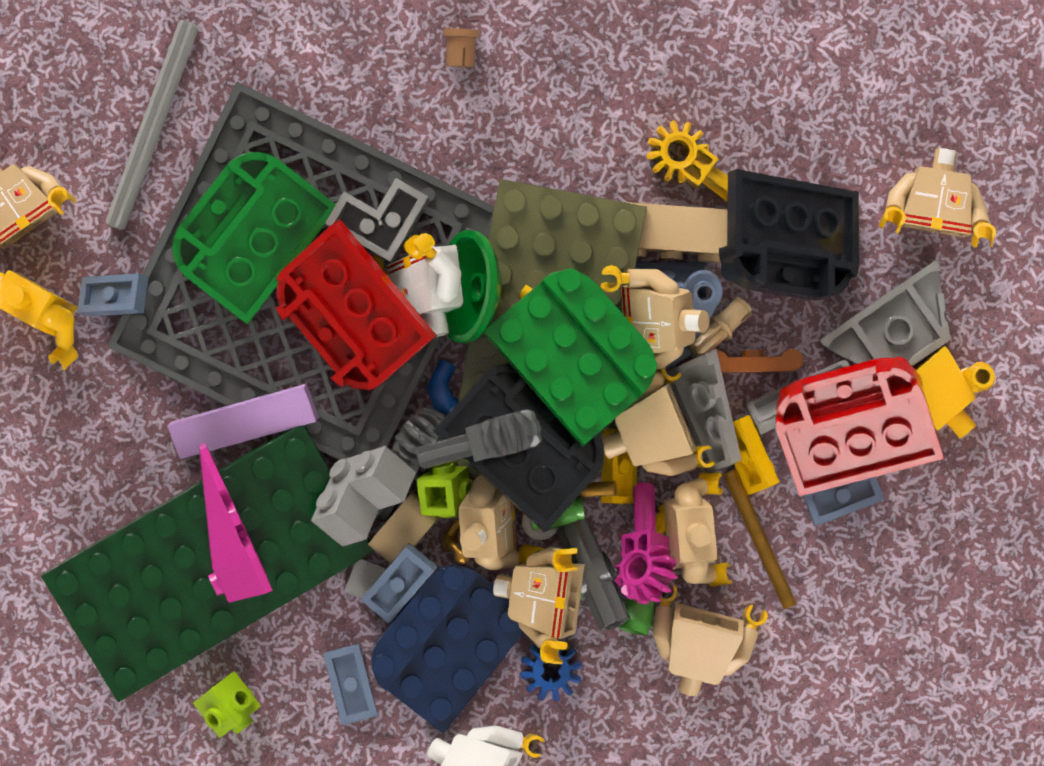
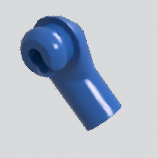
(439, 390)

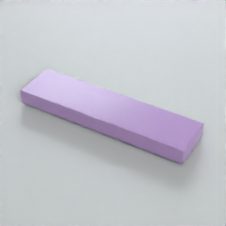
(243, 421)

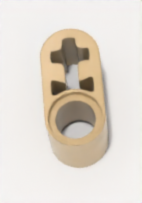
(402, 528)

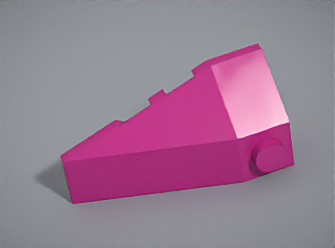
(232, 554)

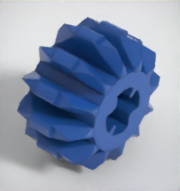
(550, 684)

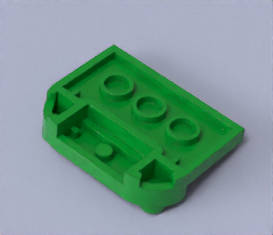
(248, 231)
(575, 352)

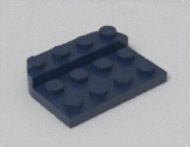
(444, 644)

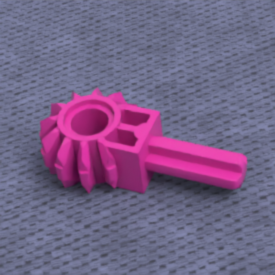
(645, 553)

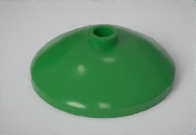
(480, 287)

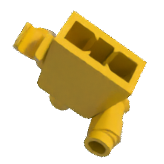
(42, 311)
(952, 389)

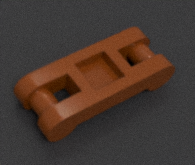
(755, 362)

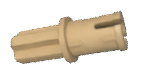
(721, 327)

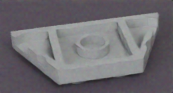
(899, 324)

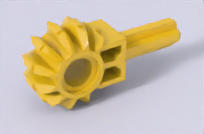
(696, 168)

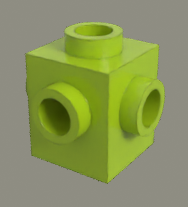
(443, 490)
(228, 705)

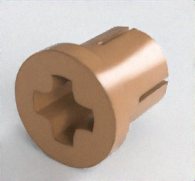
(460, 46)

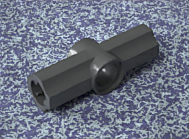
(598, 577)

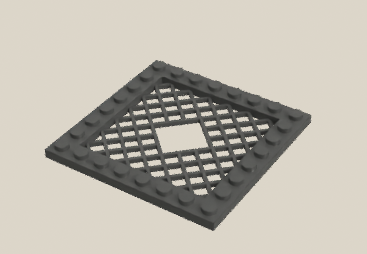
(138, 334)

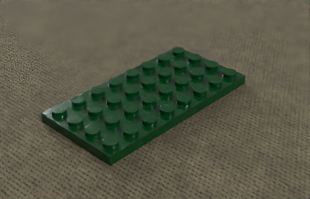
(146, 590)

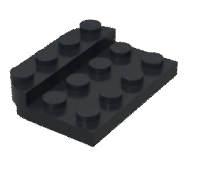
(790, 236)
(538, 479)

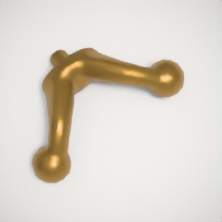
(449, 542)

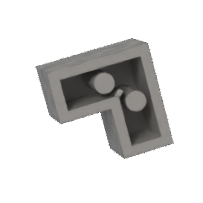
(386, 228)
(358, 491)

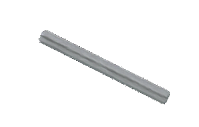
(152, 125)

